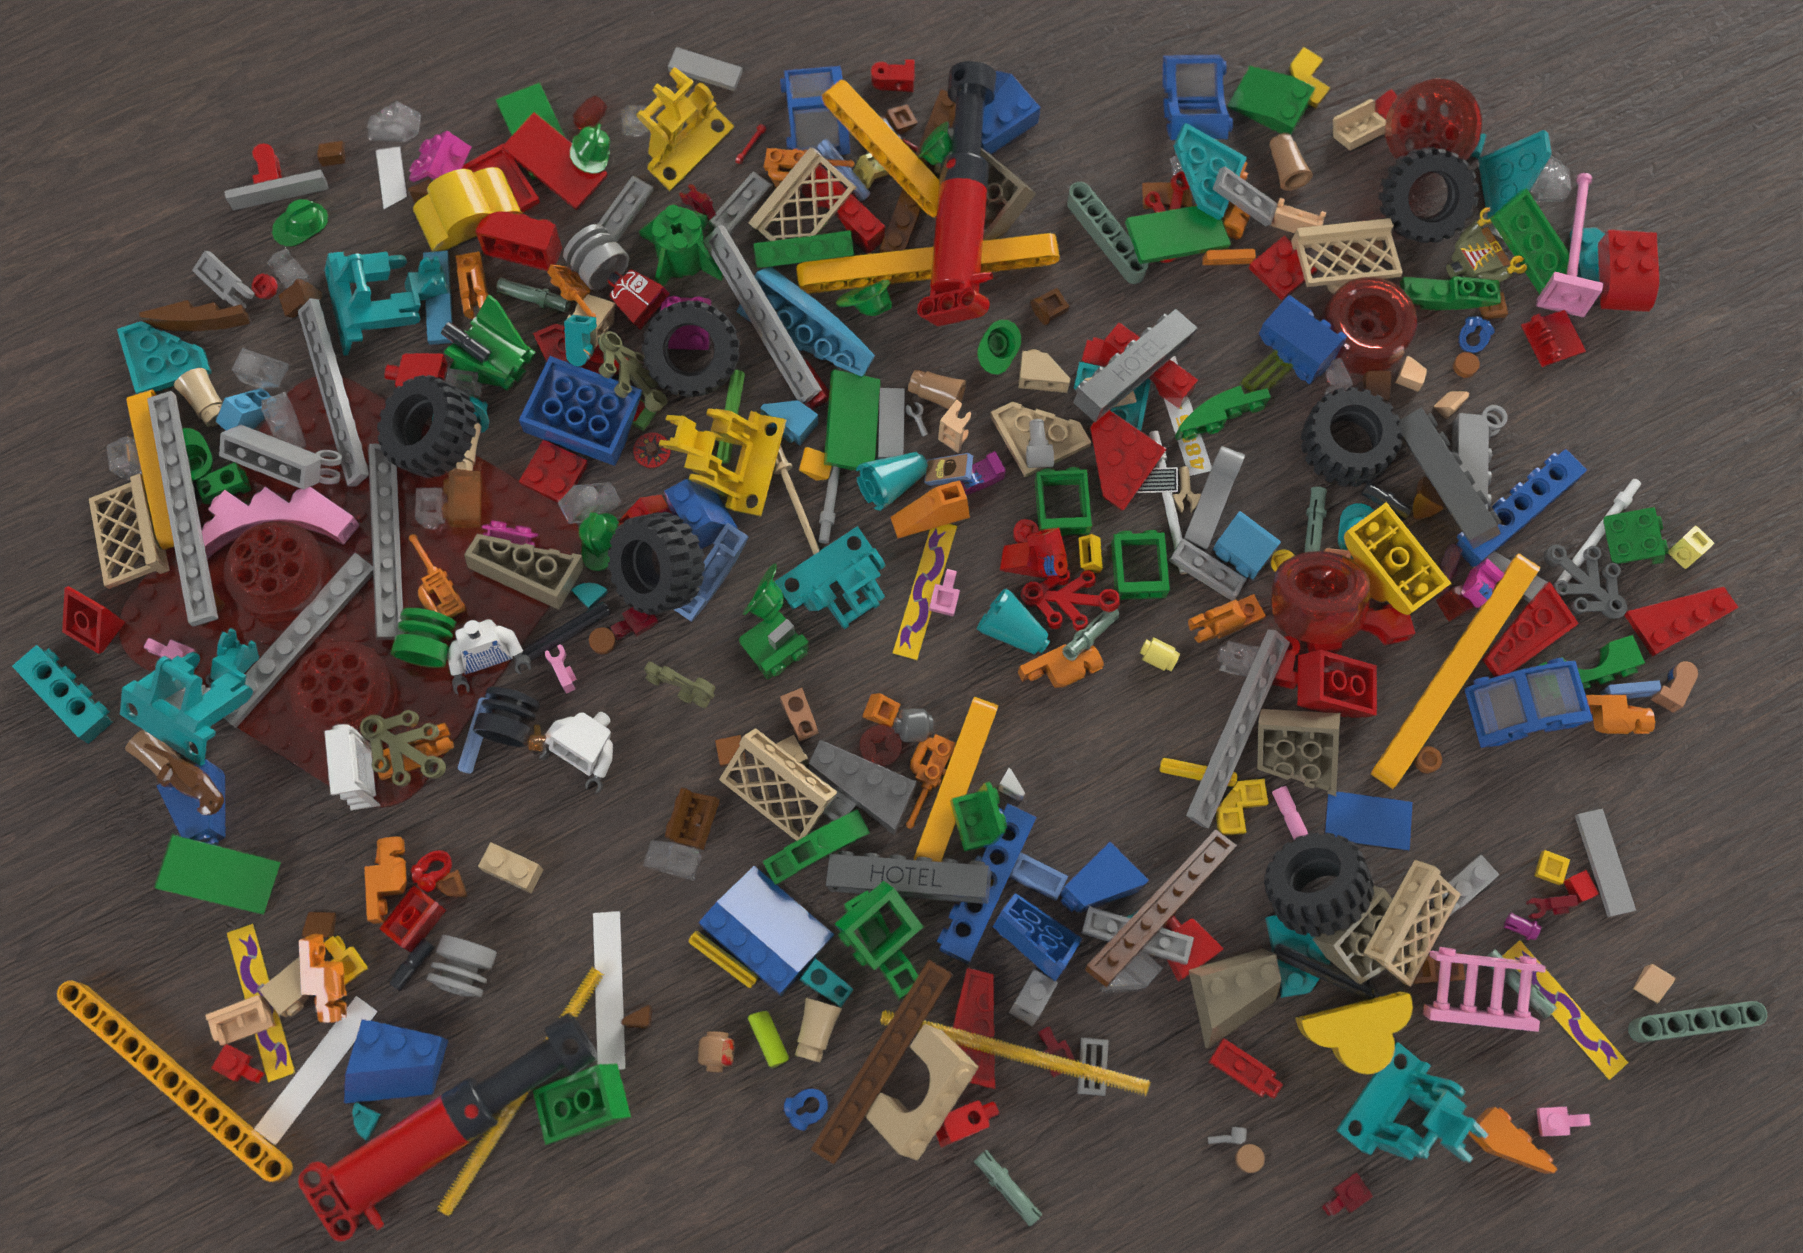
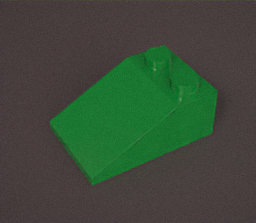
(1272, 99)
(581, 1103)

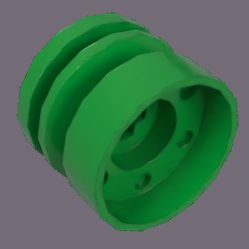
(423, 637)

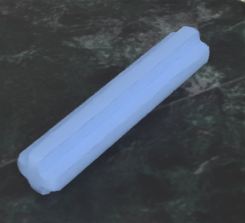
(830, 152)
(472, 743)

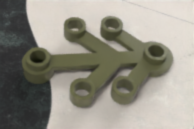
(612, 347)
(700, 690)
(399, 744)

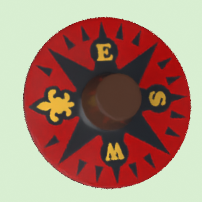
(649, 452)

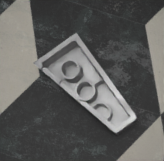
(871, 787)

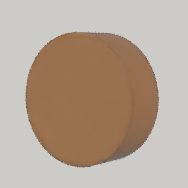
(1249, 1158)

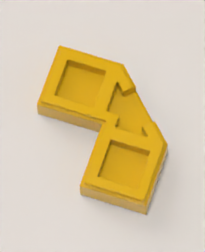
(1303, 68)
(1243, 795)

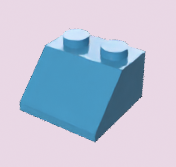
(1246, 546)

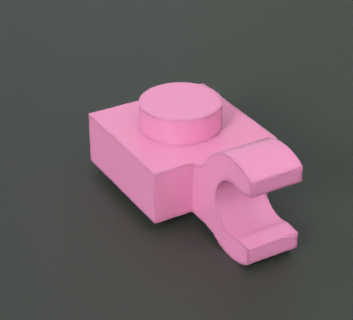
(945, 597)
(171, 650)
(564, 674)
(1556, 1121)

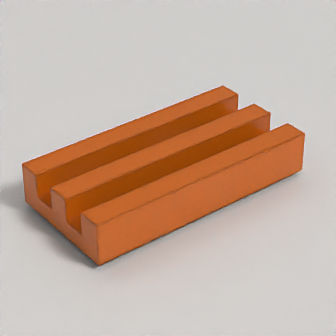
(1229, 257)

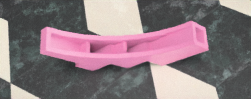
(305, 509)

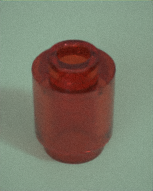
(589, 112)

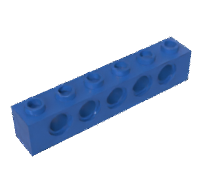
(1562, 466)
(963, 947)

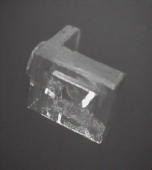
(286, 268)
(1337, 376)

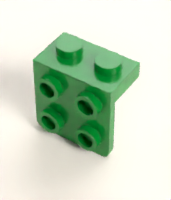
(1635, 536)
(767, 659)
(979, 817)

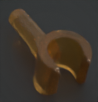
(535, 741)

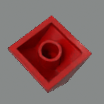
(88, 621)
(412, 919)

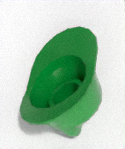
(937, 145)
(590, 149)
(299, 222)
(869, 299)
(999, 346)
(198, 454)
(596, 537)
(767, 597)

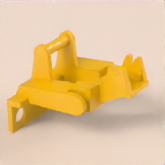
(695, 141)
(754, 463)

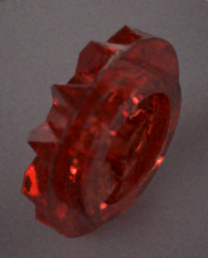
(877, 734)

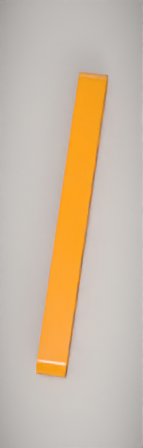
(917, 264)
(1454, 671)
(161, 1078)

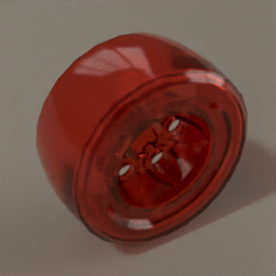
(1396, 311)
(1320, 613)

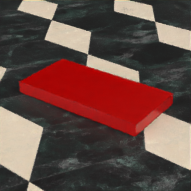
(548, 158)

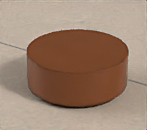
(1466, 364)
(602, 641)
(1428, 760)

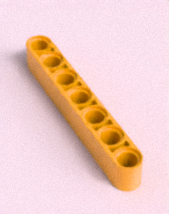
(883, 145)
(150, 467)
(956, 779)

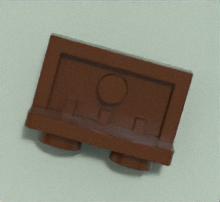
(691, 819)

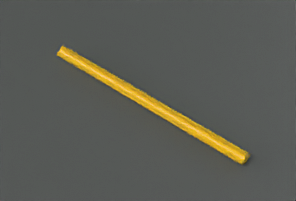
(1036, 1057)
(508, 1111)

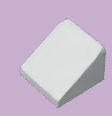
(1011, 786)

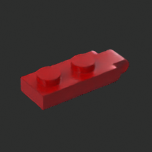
(1245, 1069)

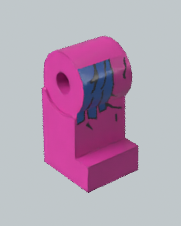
(1481, 582)

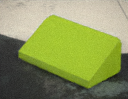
(768, 1039)

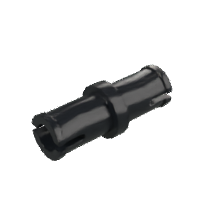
(1381, 497)

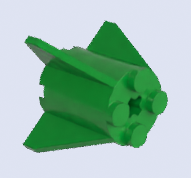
(680, 244)
(498, 334)

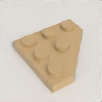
(1013, 425)

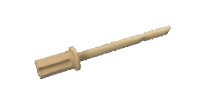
(782, 467)

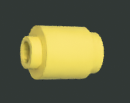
(1159, 654)

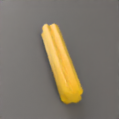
(1188, 770)
(723, 959)

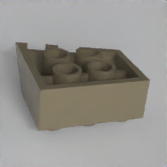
(1005, 198)
(1300, 746)
(1348, 946)
(1234, 991)

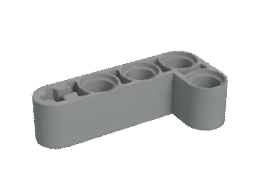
(1214, 497)

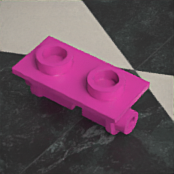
(517, 536)

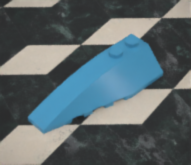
(812, 325)

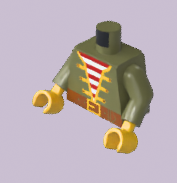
(1480, 255)

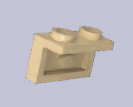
(1358, 125)

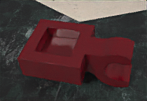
(700, 202)
(635, 622)
(1558, 905)
(1058, 1049)
(1350, 1194)

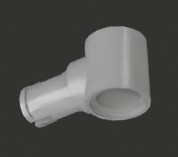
(1039, 451)

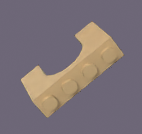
(949, 1075)

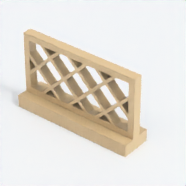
(790, 186)
(1344, 234)
(154, 555)
(784, 767)
(1402, 919)

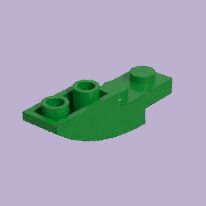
(1452, 294)
(1213, 413)
(816, 846)

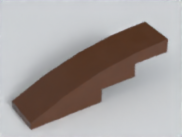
(185, 317)

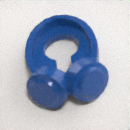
(1485, 333)
(793, 1104)

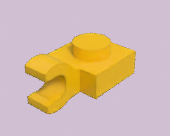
(350, 958)

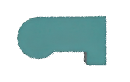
(578, 339)
(826, 983)

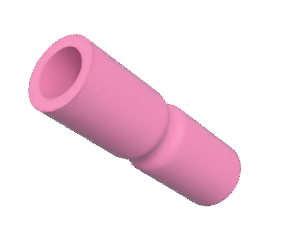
(1289, 811)

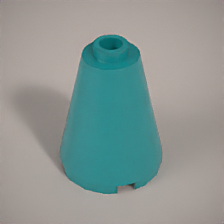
(890, 477)
(1013, 624)

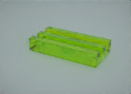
(1274, 355)

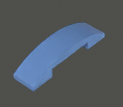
(717, 567)

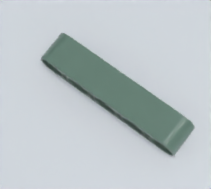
(1105, 222)
(1709, 1019)

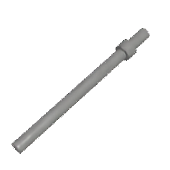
(827, 516)

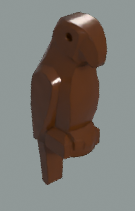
(189, 781)

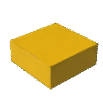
(1552, 867)

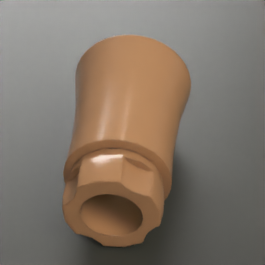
(1289, 163)
(937, 388)
(150, 759)

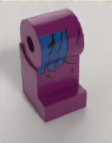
(984, 474)

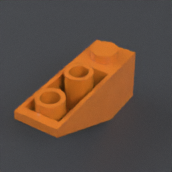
(934, 509)
(1509, 1142)

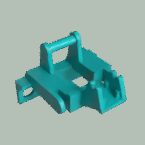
(358, 311)
(837, 563)
(197, 711)
(1387, 1095)

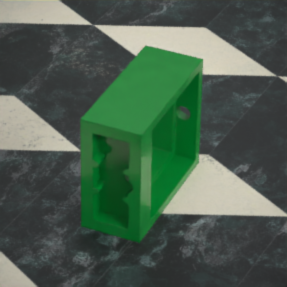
(1071, 476)
(1140, 590)
(865, 909)

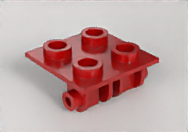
(1552, 337)

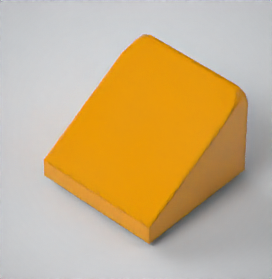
(813, 464)

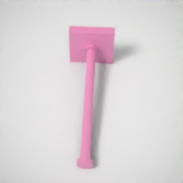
(1569, 291)

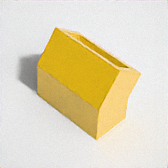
(1096, 556)

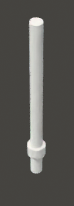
(1169, 501)
(1621, 502)

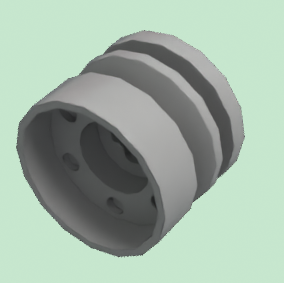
(595, 256)
(461, 966)

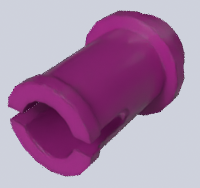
(1522, 926)

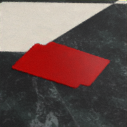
(1092, 353)

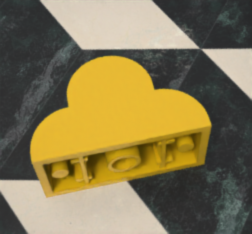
(459, 203)
(1394, 561)
(1360, 1031)

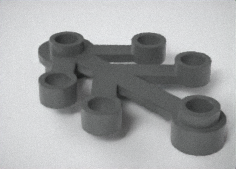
(1588, 583)

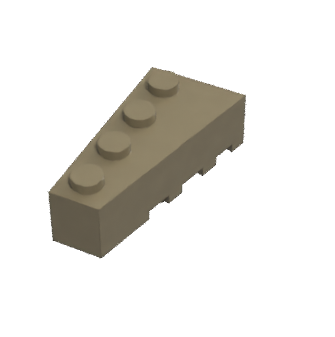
(527, 569)

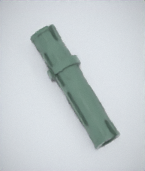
(543, 298)
(1315, 514)
(1085, 638)
(1537, 999)
(1002, 1181)

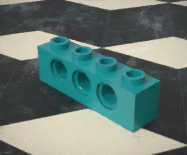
(33, 668)

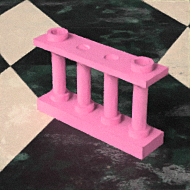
(1468, 1011)

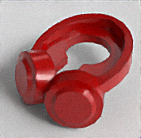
(427, 882)

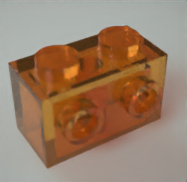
(464, 498)

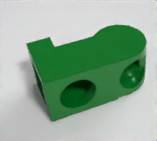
(229, 478)

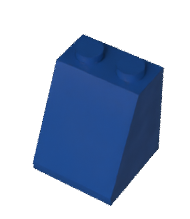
(699, 509)
(184, 810)
(1102, 881)

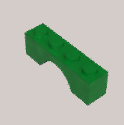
(803, 249)
(1615, 659)
(897, 968)

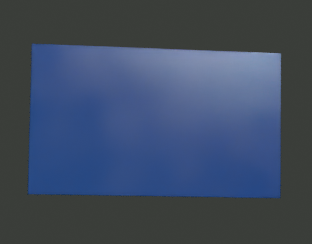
(1370, 820)

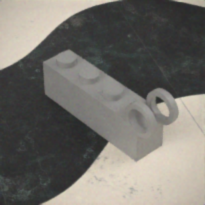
(1471, 443)
(278, 457)

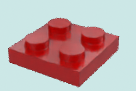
(1280, 268)
(553, 471)

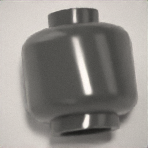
(913, 725)

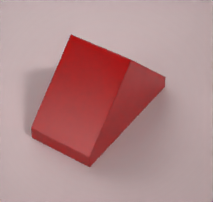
(1020, 560)

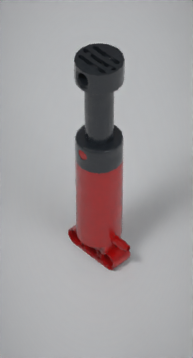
(961, 204)
(436, 1131)

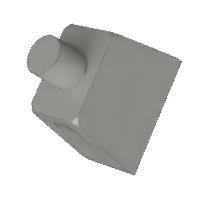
(1033, 997)

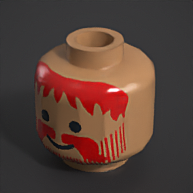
(716, 1051)

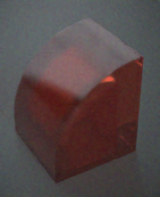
(1455, 604)

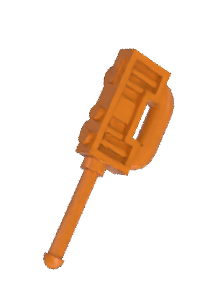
(783, 158)
(571, 286)
(437, 582)
(930, 774)

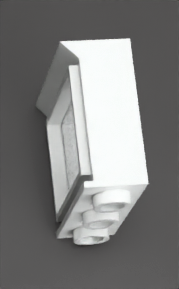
(350, 767)

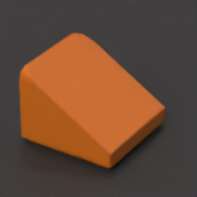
(881, 709)

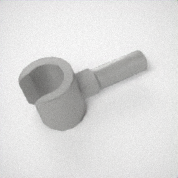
(917, 416)
(1237, 1136)

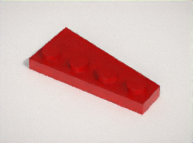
(1674, 620)
(1533, 630)
(977, 1016)

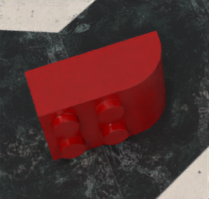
(519, 239)
(1628, 270)
(1337, 684)

